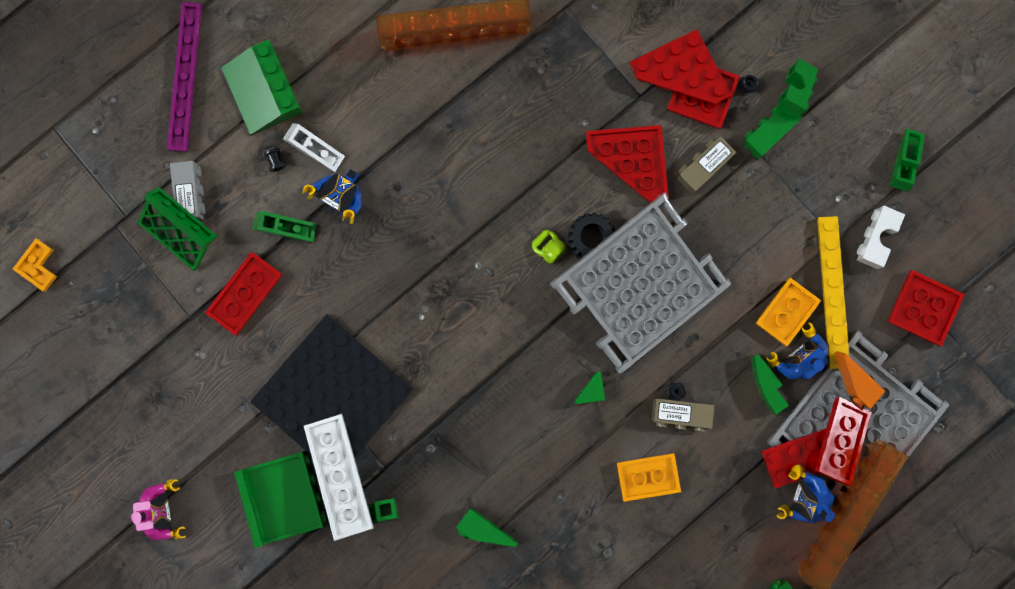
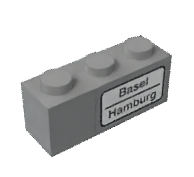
(187, 187)

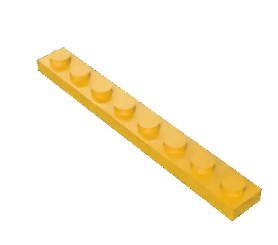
(832, 288)

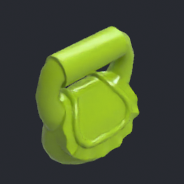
(552, 250)

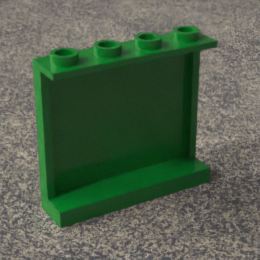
(281, 498)

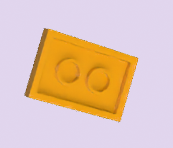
(788, 312)
(648, 477)

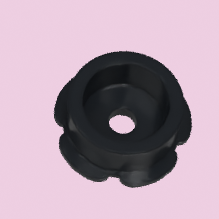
(752, 80)
(681, 391)

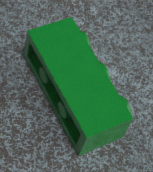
(768, 133)

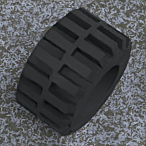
(583, 222)

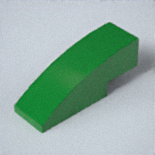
(907, 160)
(767, 385)

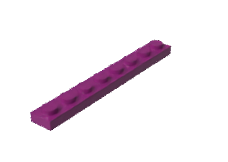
(184, 77)

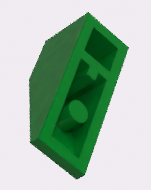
(283, 226)
(481, 529)

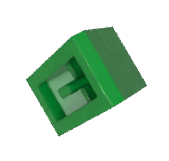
(592, 391)

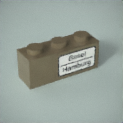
(705, 164)
(682, 414)

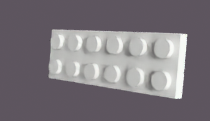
(338, 477)

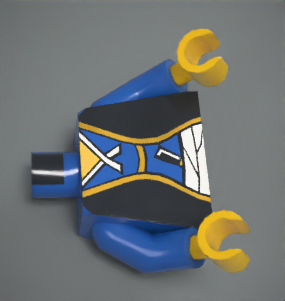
(338, 193)
(805, 360)
(811, 500)

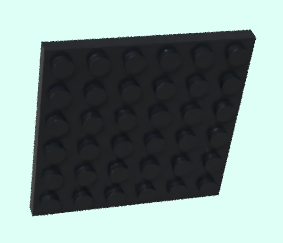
(330, 378)

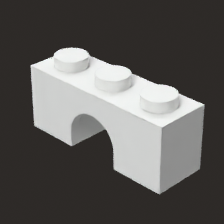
(872, 251)

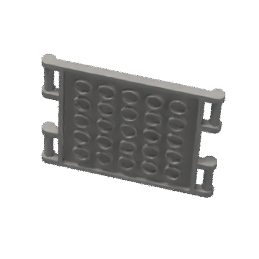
(641, 283)
(896, 418)

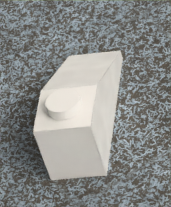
(313, 147)

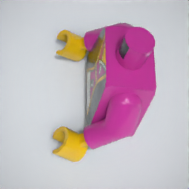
(153, 513)

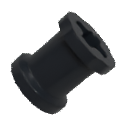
(274, 160)

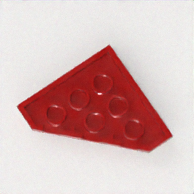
(683, 68)
(633, 156)

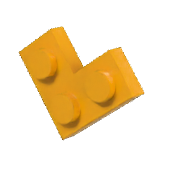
(31, 266)

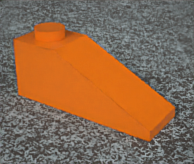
(857, 382)

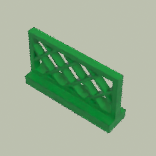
(181, 221)

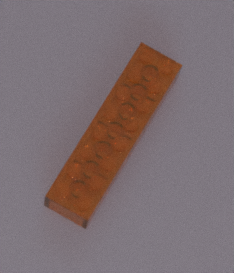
(453, 24)
(851, 515)

